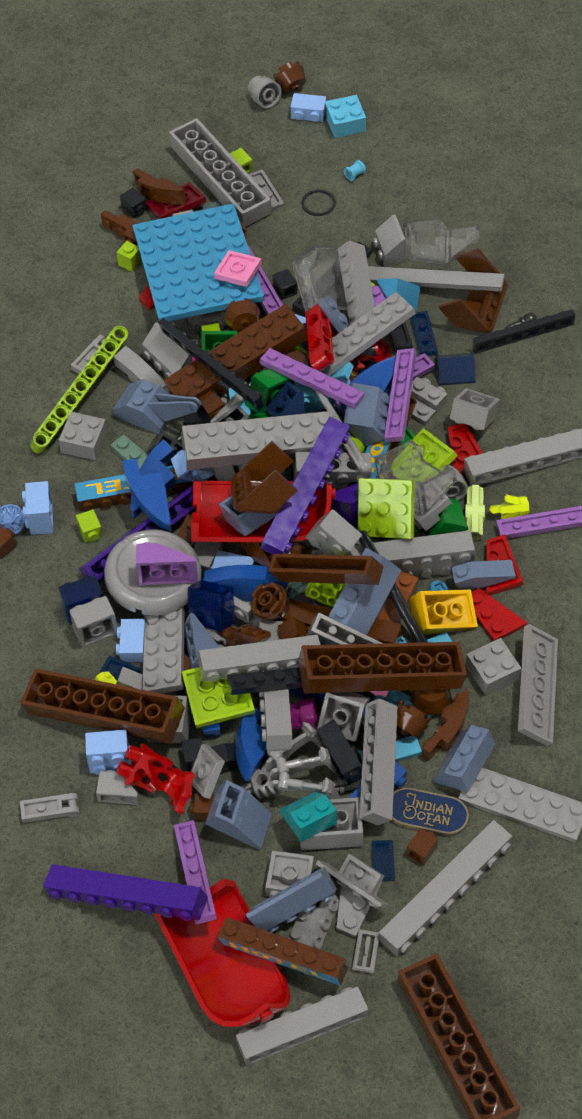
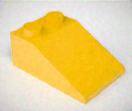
(443, 611)

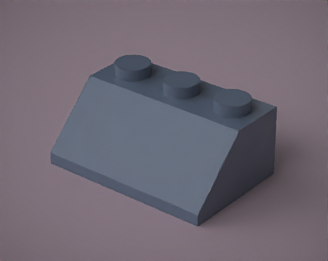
(369, 416)
(465, 758)

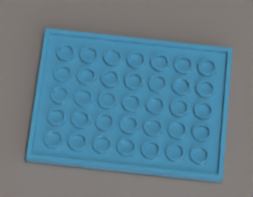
(182, 258)

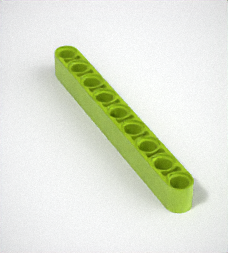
(74, 394)

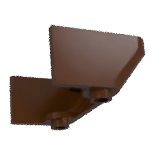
(481, 306)
(260, 484)

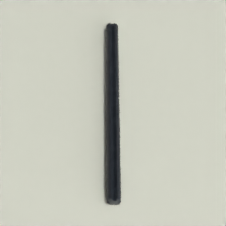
(397, 598)

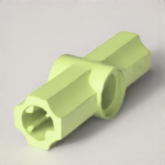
(475, 511)

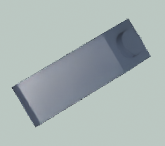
(482, 574)
(197, 639)

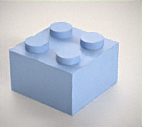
(38, 508)
(106, 750)

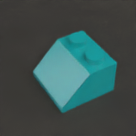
(310, 815)

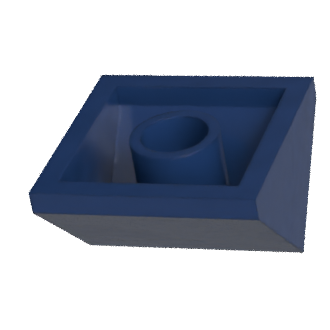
(455, 368)
(287, 402)

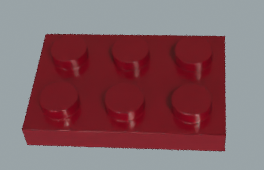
(163, 210)

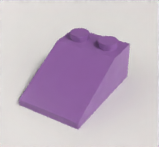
(164, 565)

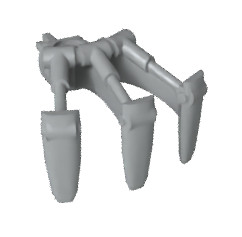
(278, 770)

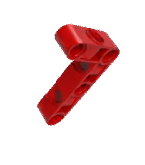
(319, 335)

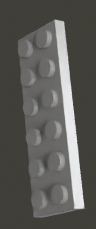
(368, 330)
(164, 652)
(538, 685)
(525, 804)

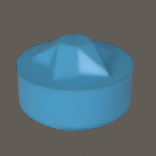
(437, 586)

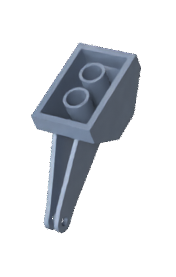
(151, 406)

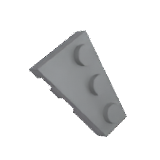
(352, 912)

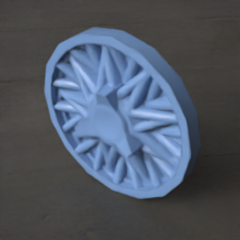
(12, 517)

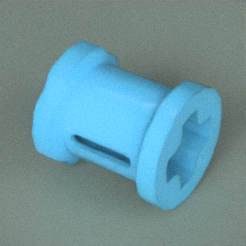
(354, 170)

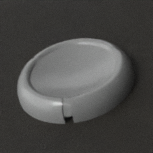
(122, 575)

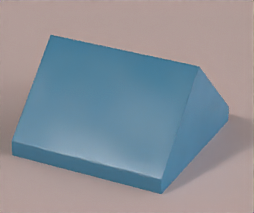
(406, 290)

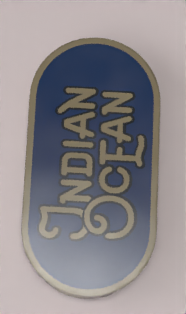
(429, 811)

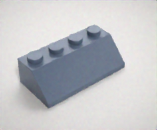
(361, 603)
(292, 900)

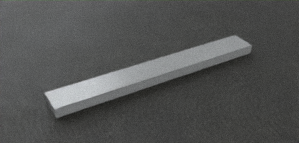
(440, 278)

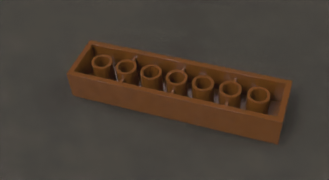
(241, 353)
(381, 667)
(103, 705)
(457, 1041)

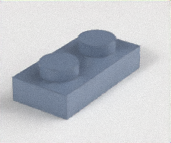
(330, 309)

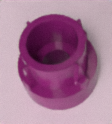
(304, 711)

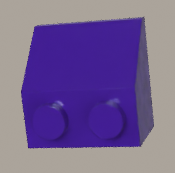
(347, 504)

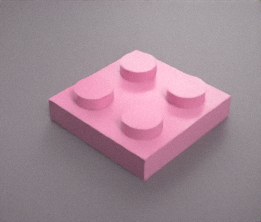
(237, 268)

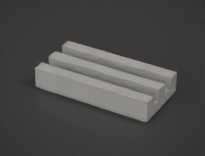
(363, 969)

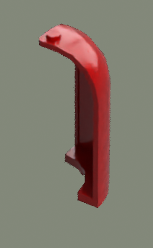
(210, 525)
(227, 982)

